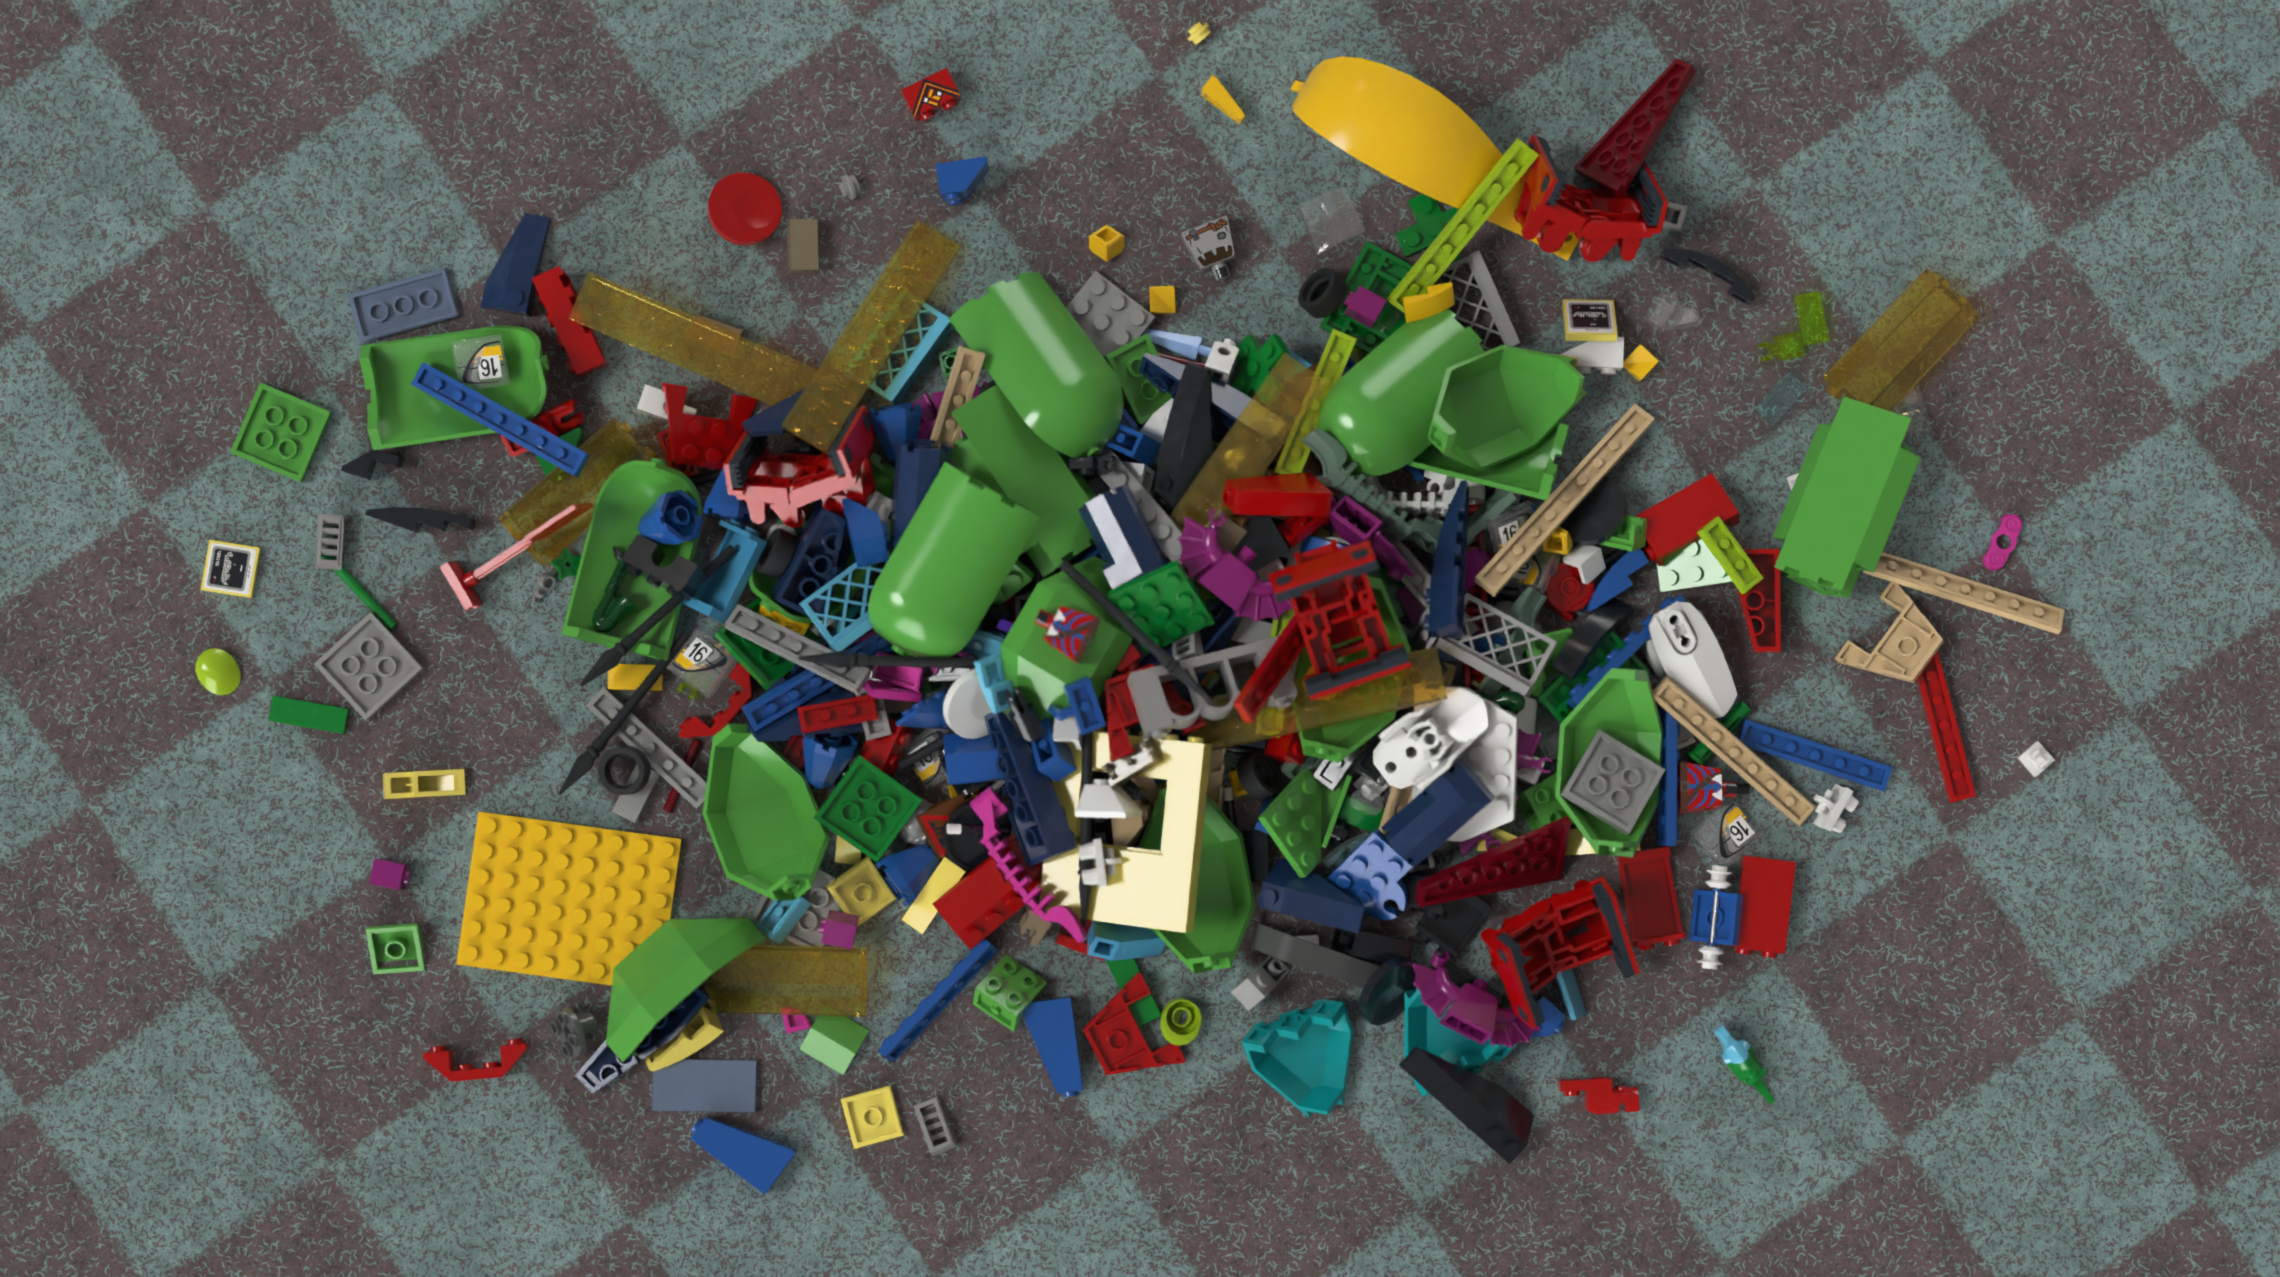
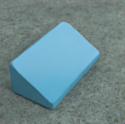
(782, 918)
(1570, 994)

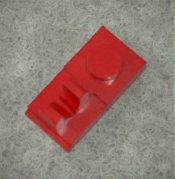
(1299, 527)

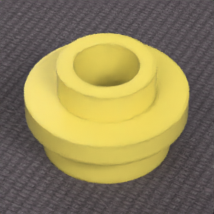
(1198, 32)

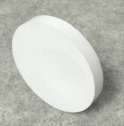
(966, 707)

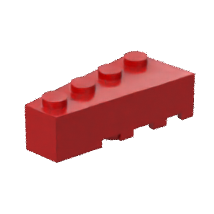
(578, 341)
(1762, 603)

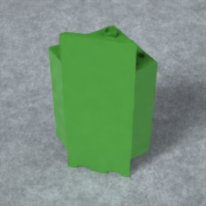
(1023, 467)
(1845, 498)

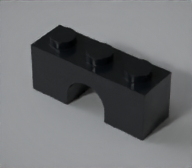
(679, 578)

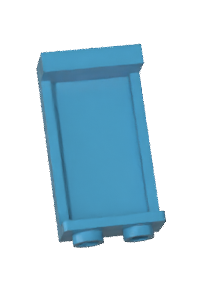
(722, 590)

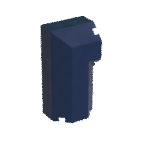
(915, 471)
(1122, 536)
(1437, 812)

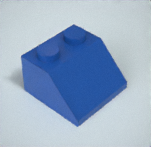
(960, 178)
(866, 534)

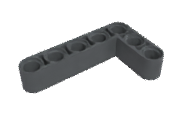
(1311, 956)

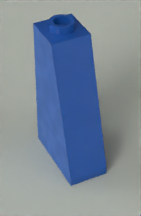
(1055, 1037)
(744, 1152)

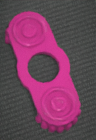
(1995, 556)

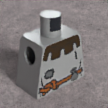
(1211, 246)

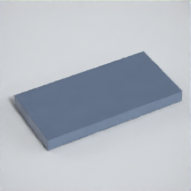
(403, 305)
(706, 1086)

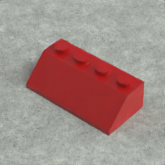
(980, 904)

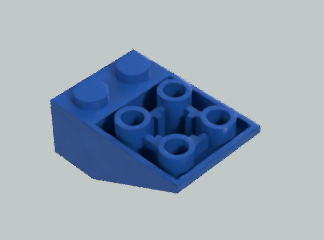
(926, 713)

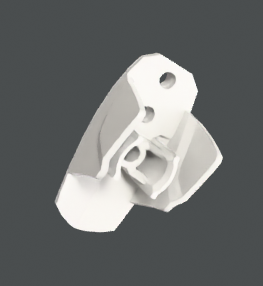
(1694, 667)
(1438, 735)

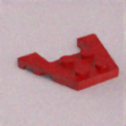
(699, 438)
(1122, 713)
(1118, 1038)

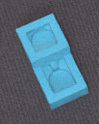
(993, 682)

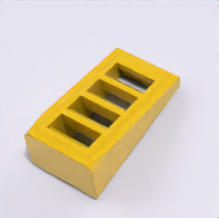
(1219, 97)

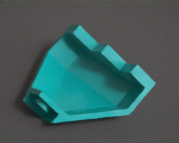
(1426, 1032)
(1305, 1055)

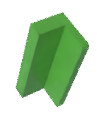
(1331, 806)

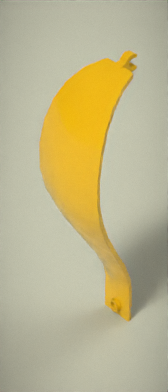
(1405, 133)

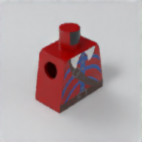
(1068, 631)
(1701, 788)

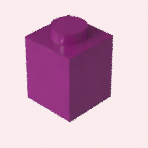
(1364, 306)
(390, 874)
(839, 929)

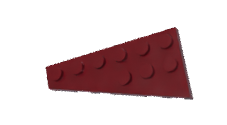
(1627, 143)
(1515, 864)

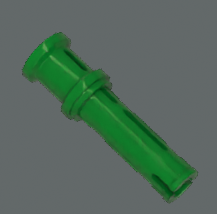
(1702, 753)

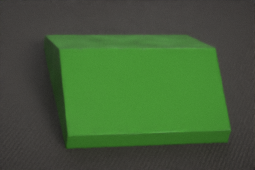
(395, 944)
(834, 1041)

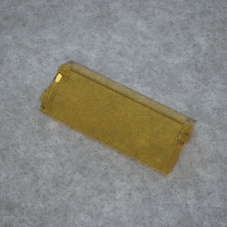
(1902, 344)
(559, 490)
(793, 982)

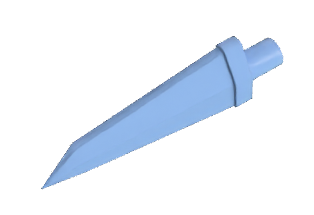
(1181, 344)

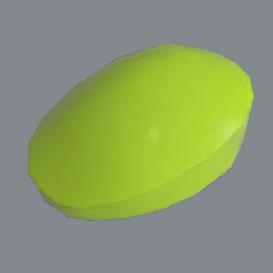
(218, 671)
(1180, 1033)

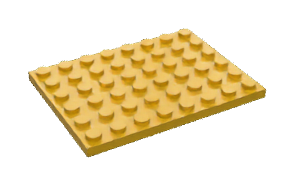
(563, 896)

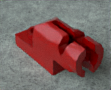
(551, 421)
(1600, 1096)

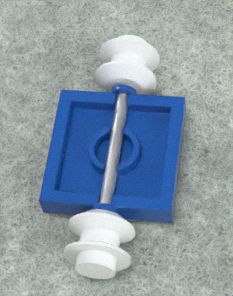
(1715, 917)

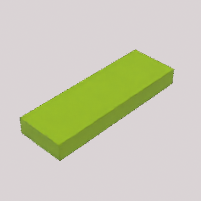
(1730, 555)

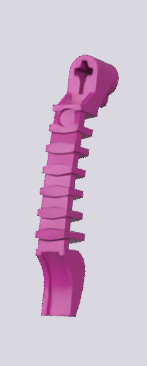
(990, 808)

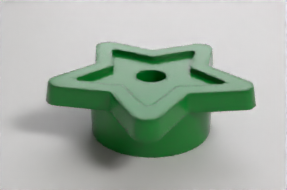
(560, 564)

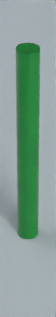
(367, 599)

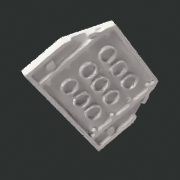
(1495, 762)

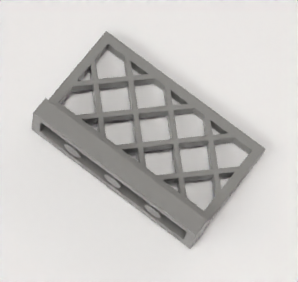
(1491, 297)
(1493, 668)

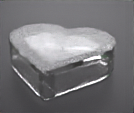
(1367, 800)

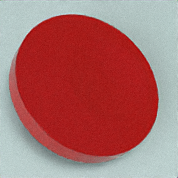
(744, 209)

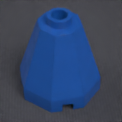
(895, 424)
(725, 505)
(671, 519)
(827, 757)
(908, 871)

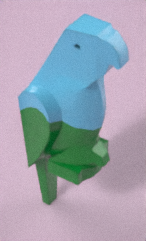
(1742, 1061)

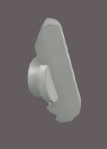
(545, 582)

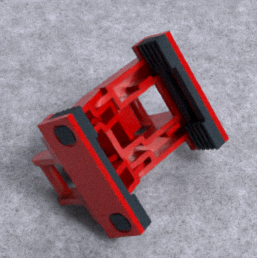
(1554, 209)
(840, 473)
(1323, 572)
(1554, 917)

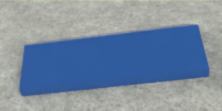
(970, 760)

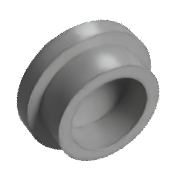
(849, 186)

